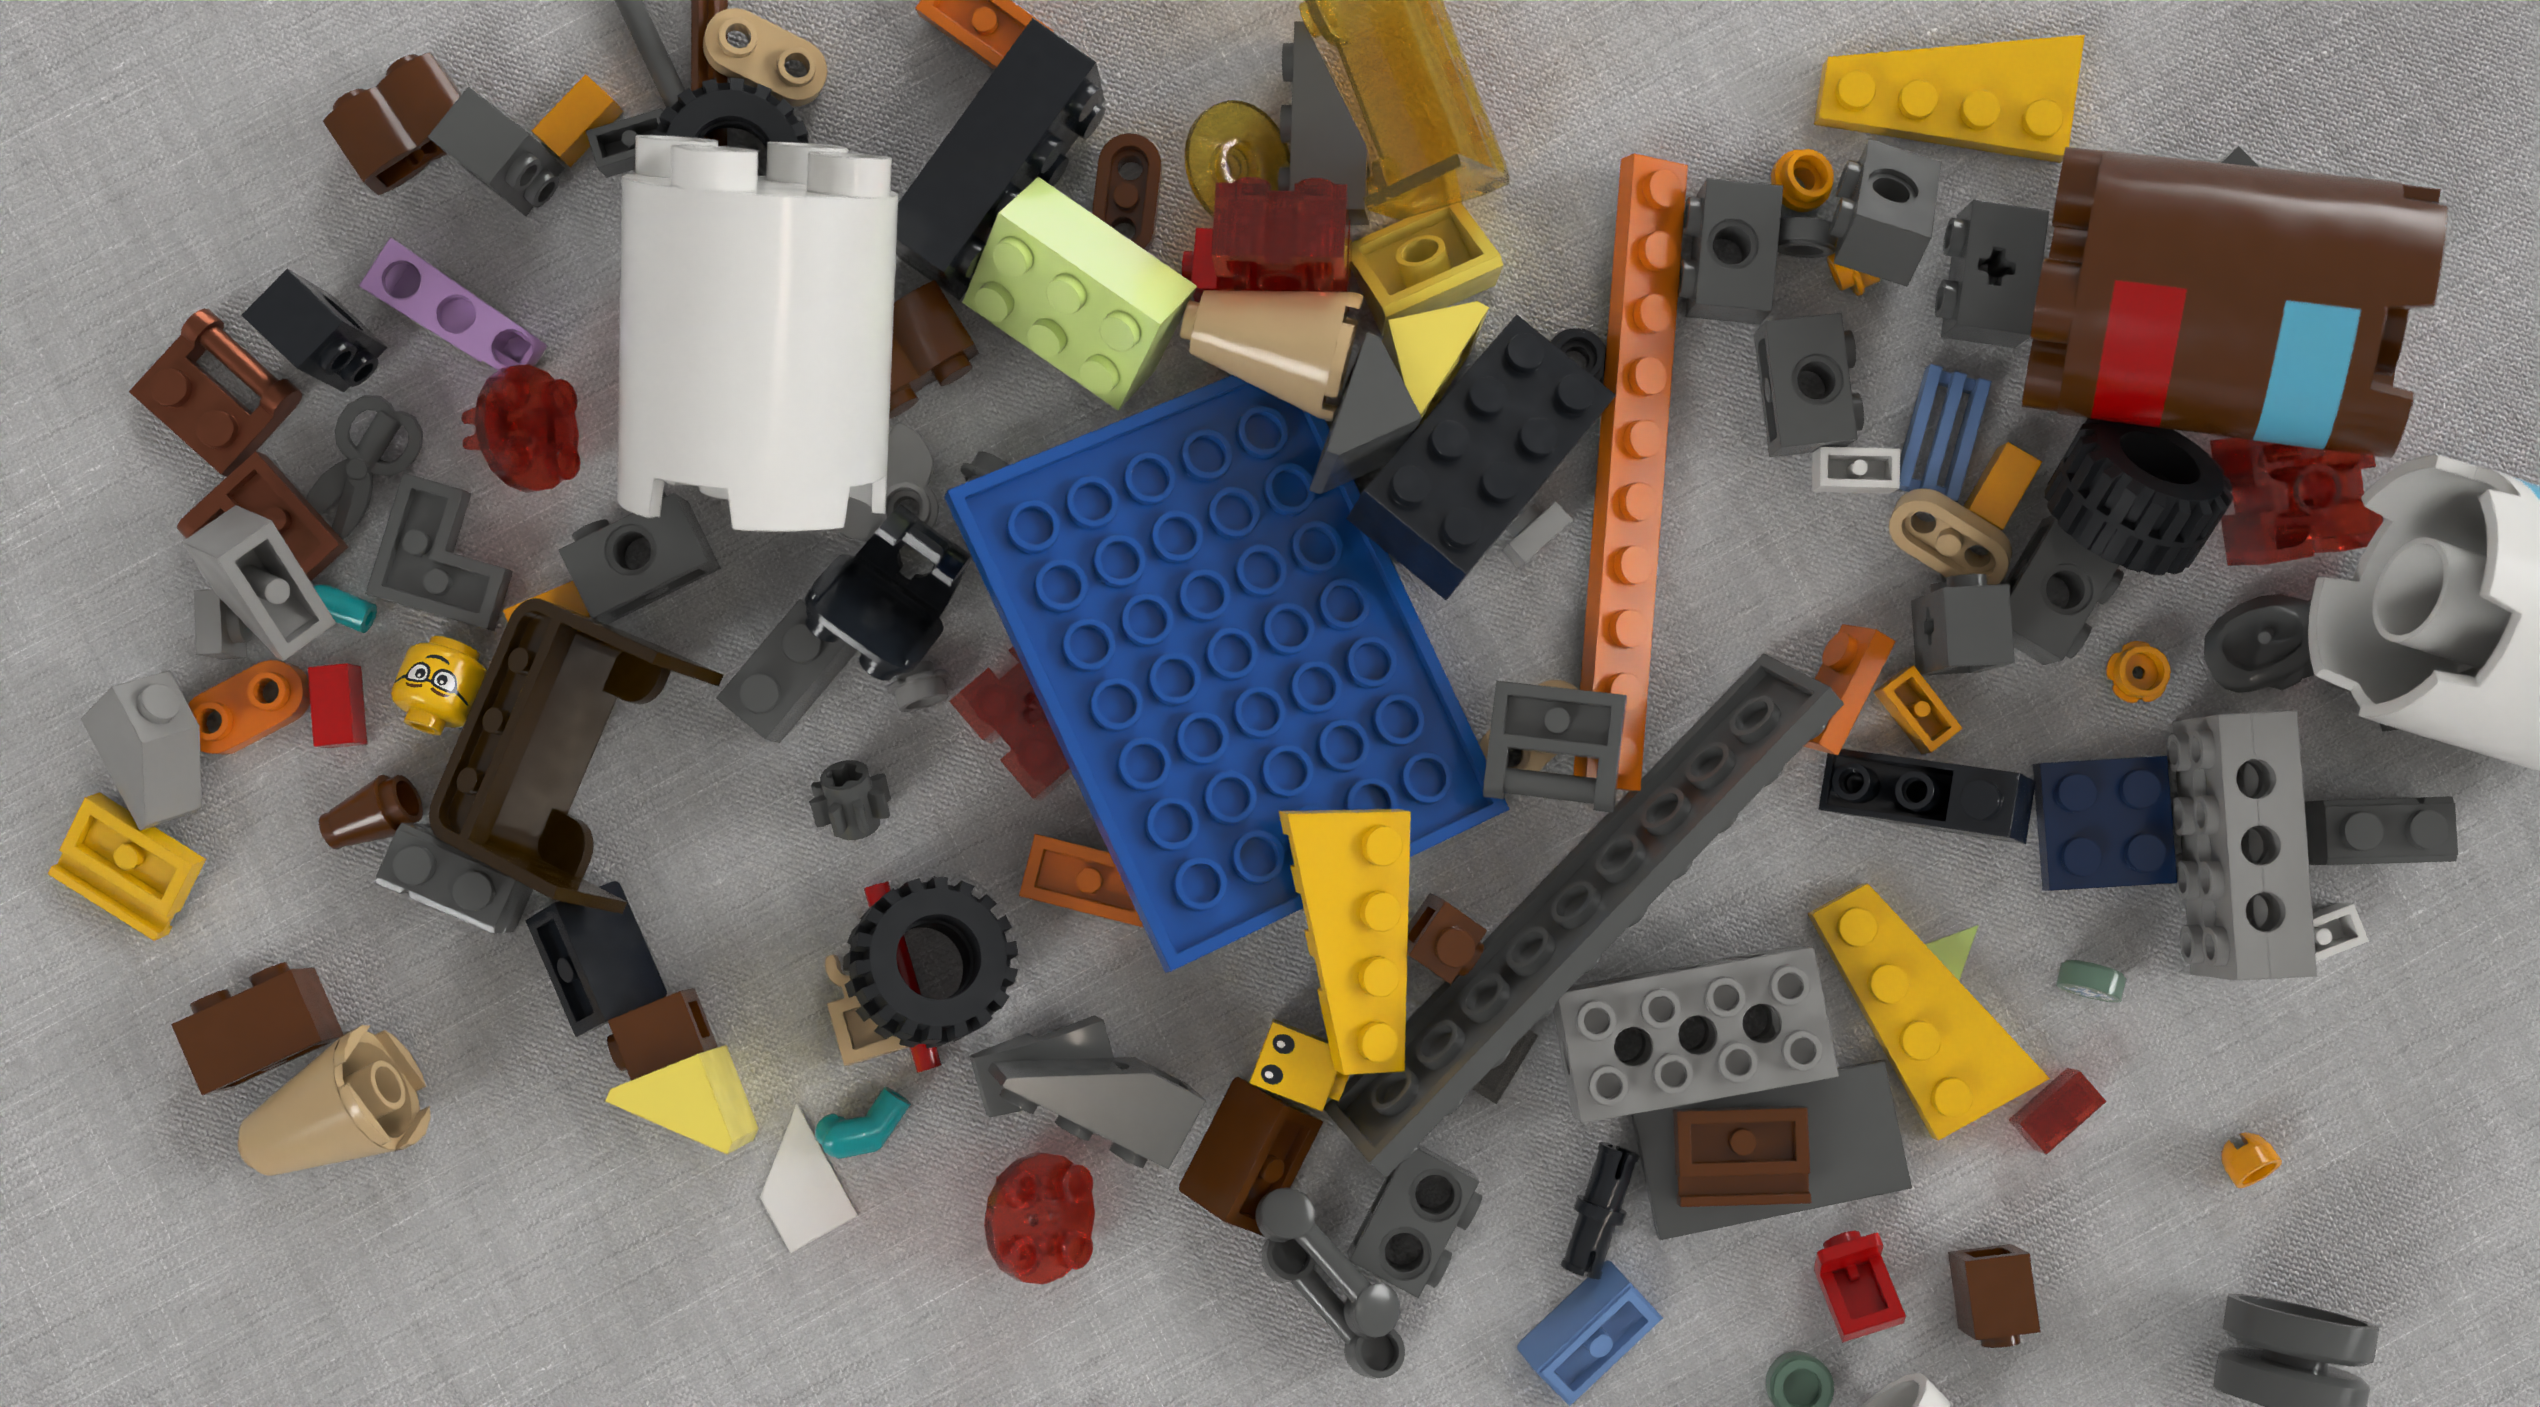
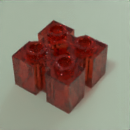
(1282, 236)
(2292, 501)
(1002, 708)

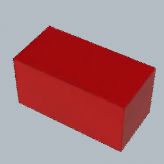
(337, 705)

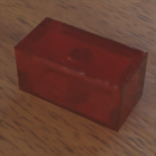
(2057, 1110)

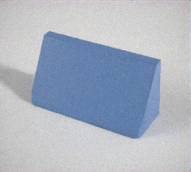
(1588, 1333)

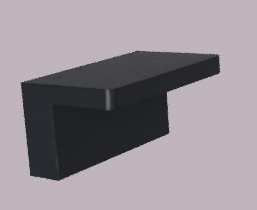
(595, 961)

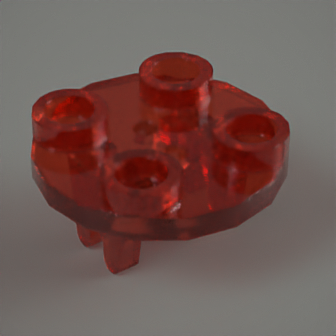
(526, 428)
(1044, 1247)

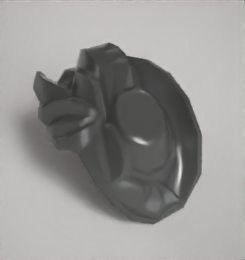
(2260, 644)

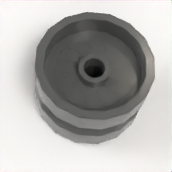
(2295, 1354)

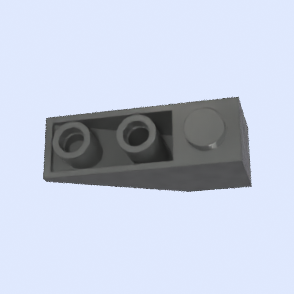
(1320, 127)
(1116, 1098)

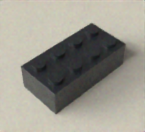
(1004, 140)
(1480, 457)

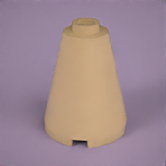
(1277, 341)
(339, 1108)

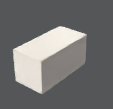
(1856, 470)
(2337, 929)

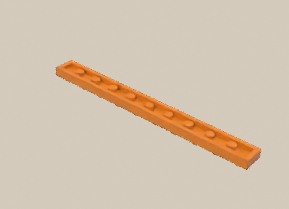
(1633, 448)

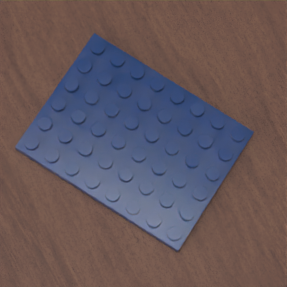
(1217, 653)

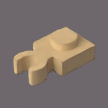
(854, 1037)

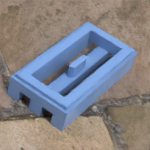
(1956, 383)

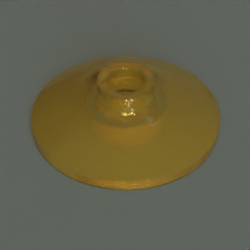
(1233, 135)

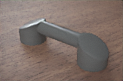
(1289, 1215)
(1367, 1357)

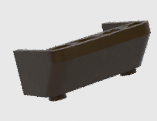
(533, 741)

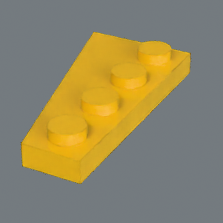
(1970, 96)
(1356, 914)
(1929, 1025)

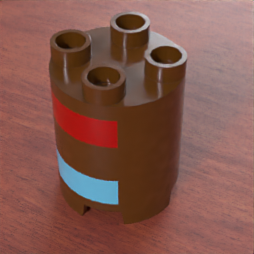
(2232, 299)

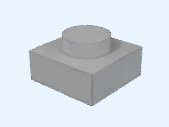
(1534, 531)
(218, 629)

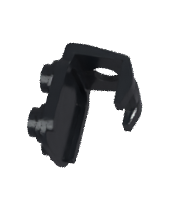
(879, 608)

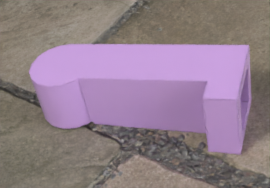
(449, 309)

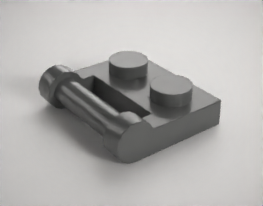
(1555, 723)

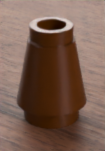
(372, 812)

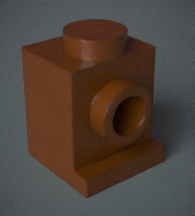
(1444, 939)

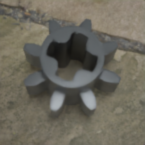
(850, 800)

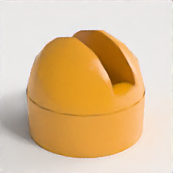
(2250, 1162)

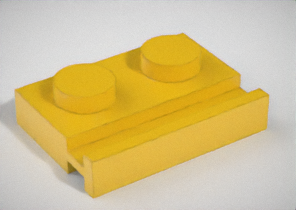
(126, 870)

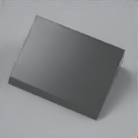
(1370, 420)

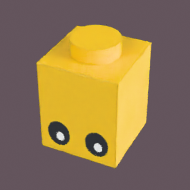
(1297, 1067)

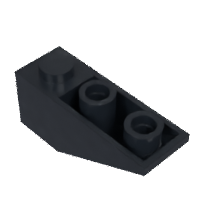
(1929, 795)

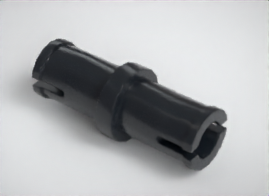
(1599, 1210)

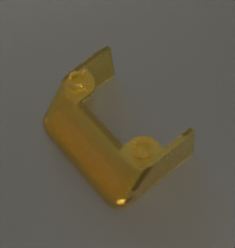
(1415, 102)

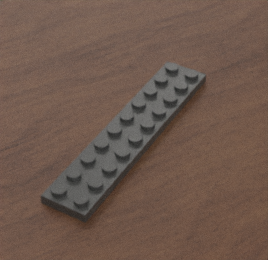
(1585, 907)

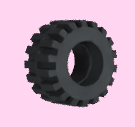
(732, 106)
(2138, 495)
(968, 925)

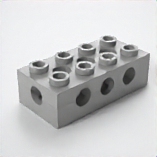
(2258, 846)
(1726, 1063)

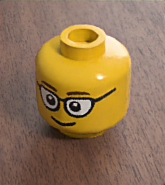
(438, 684)

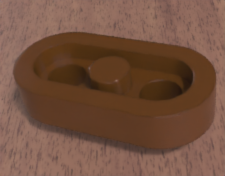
(1129, 200)

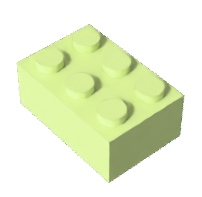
(1077, 292)

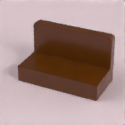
(1248, 1152)

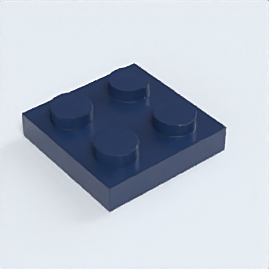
(2104, 823)

